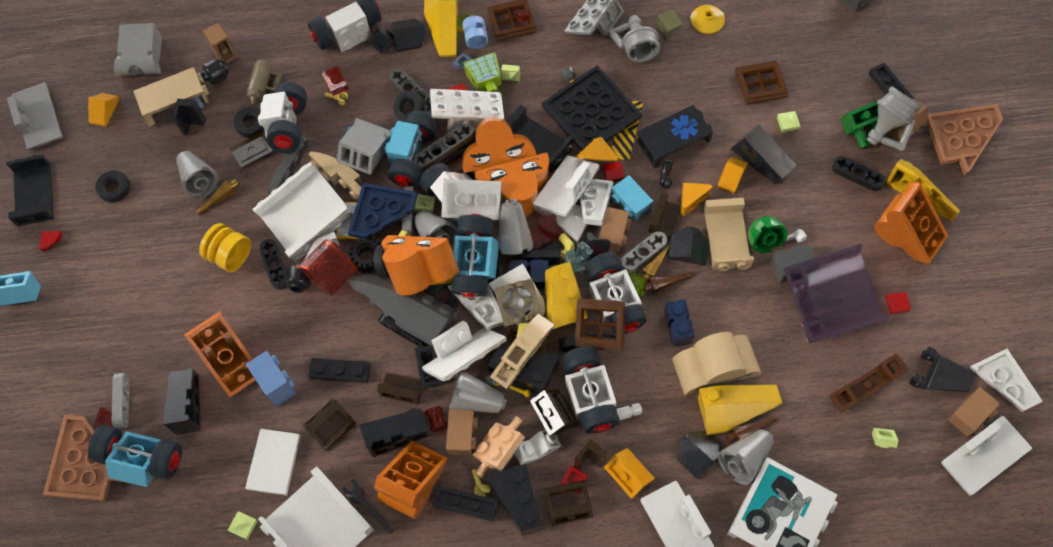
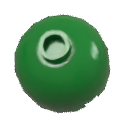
(766, 234)

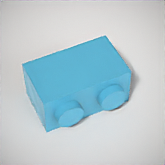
(631, 198)
(18, 288)

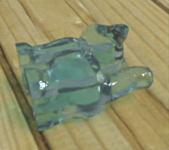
(579, 258)

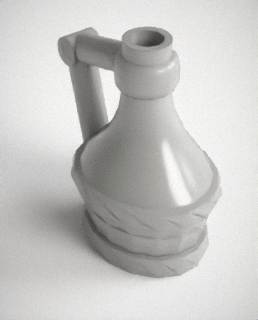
(639, 43)
(894, 111)

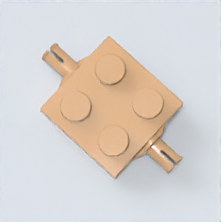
(498, 446)

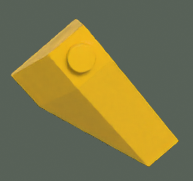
(442, 23)
(906, 173)
(732, 405)

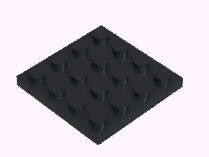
(591, 108)

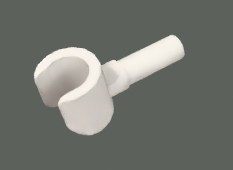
(799, 235)

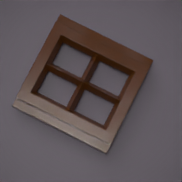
(515, 31)
(763, 96)
(600, 305)

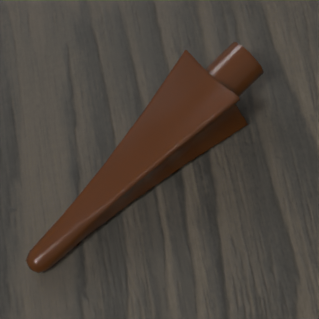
(659, 283)
(743, 431)

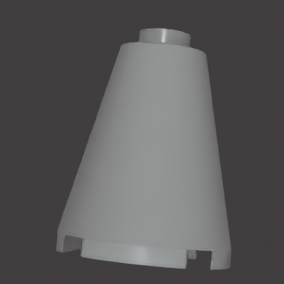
(196, 175)
(434, 226)
(513, 229)
(476, 395)
(746, 456)

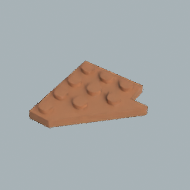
(963, 133)
(71, 471)

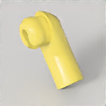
(568, 243)

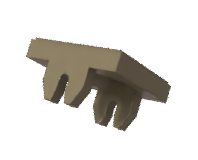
(502, 291)

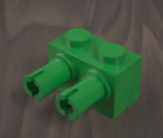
(857, 121)

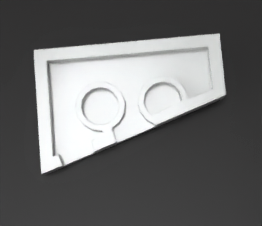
(595, 201)
(571, 224)
(483, 309)
(1007, 379)

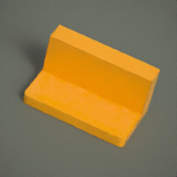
(628, 472)

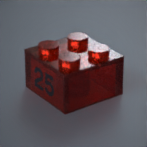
(328, 267)

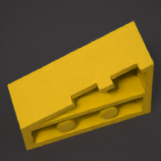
(561, 295)

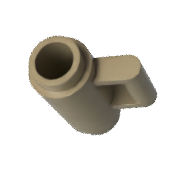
(259, 81)

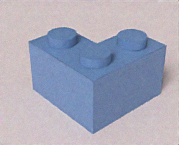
(274, 383)

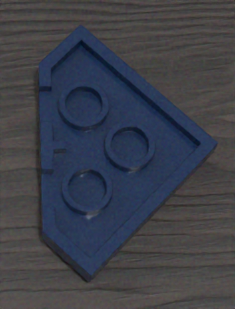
(379, 208)

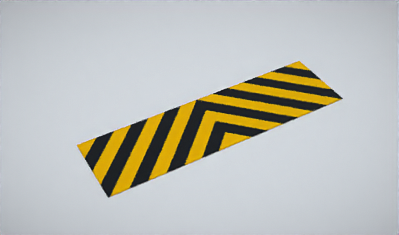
(624, 141)

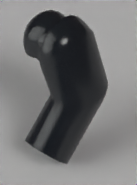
(665, 172)

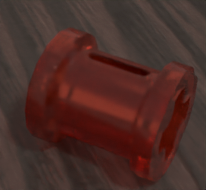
(436, 419)

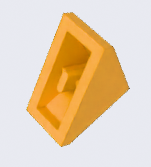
(101, 108)
(598, 151)
(732, 174)
(693, 195)

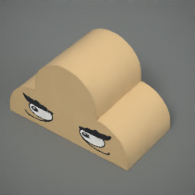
(716, 362)

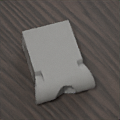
(138, 50)
(363, 146)

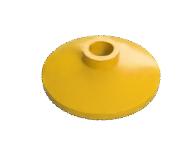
(705, 24)

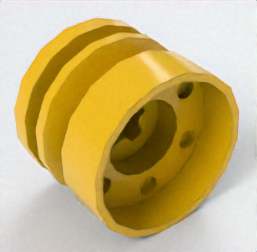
(225, 247)

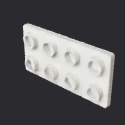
(465, 106)
(566, 185)
(459, 349)
(986, 455)
(676, 518)

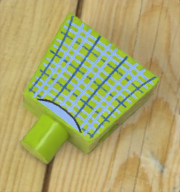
(484, 73)

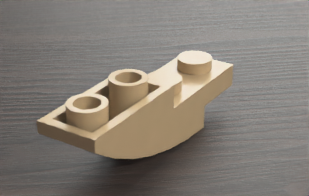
(337, 173)
(521, 350)

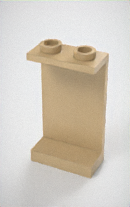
(165, 92)
(727, 234)

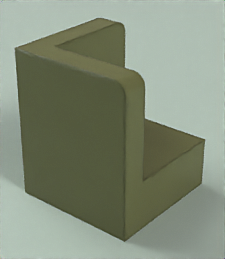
(668, 22)

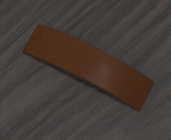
(869, 383)

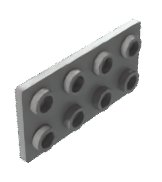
(595, 14)
(35, 116)

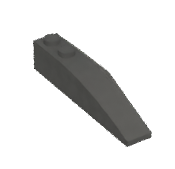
(414, 313)

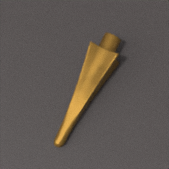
(224, 191)
(652, 268)

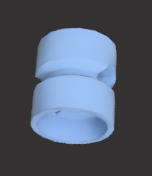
(475, 32)

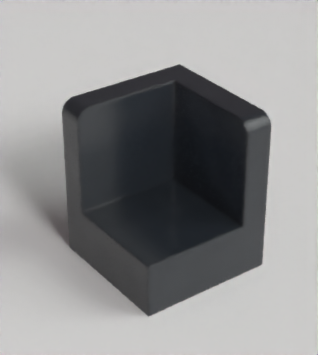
(381, 39)
(598, 245)

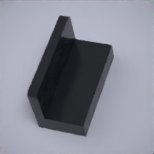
(187, 113)
(550, 252)

